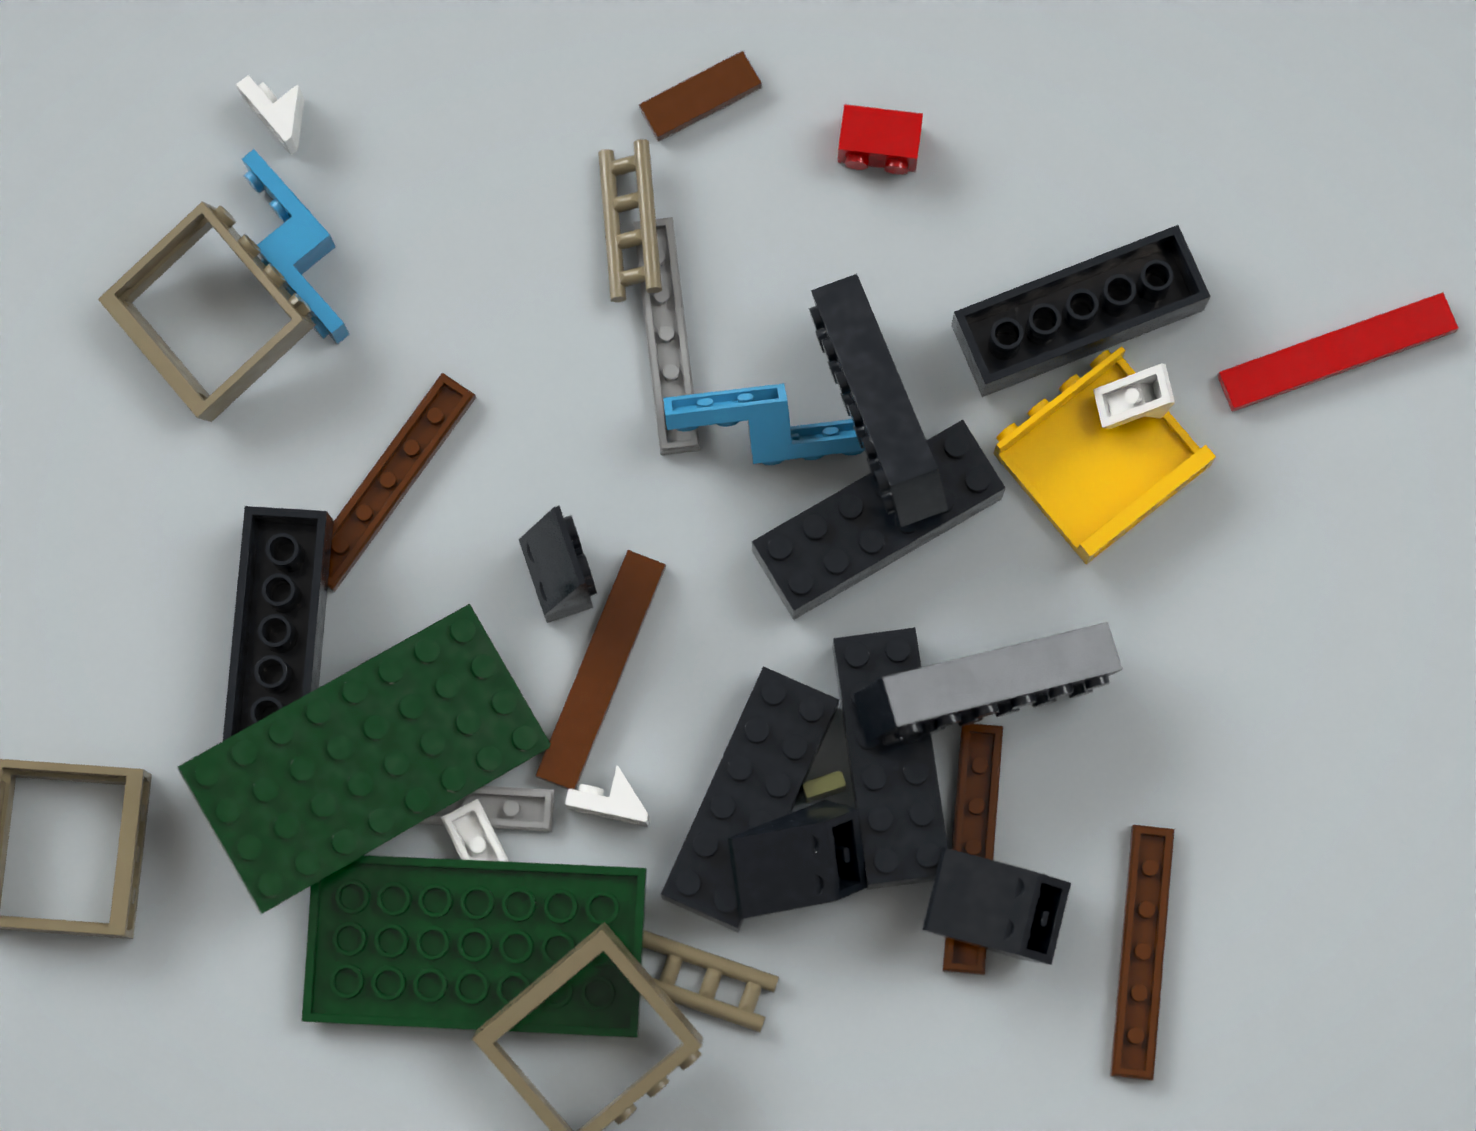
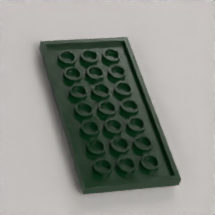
(363, 758)
(465, 938)

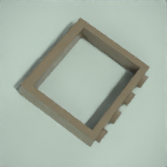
(158, 260)
(130, 844)
(651, 1082)

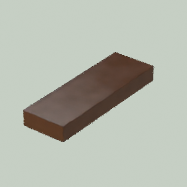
(700, 96)

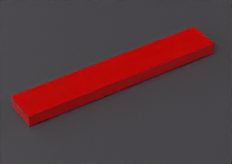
(1337, 351)

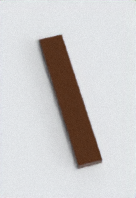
(395, 474)
(601, 670)
(975, 822)
(1142, 952)

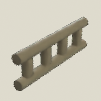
(644, 236)
(716, 967)

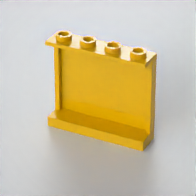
(1096, 478)

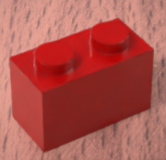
(879, 139)

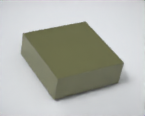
(823, 786)

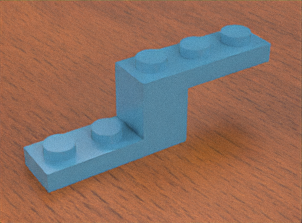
(294, 244)
(768, 423)

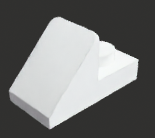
(280, 116)
(1135, 396)
(620, 805)

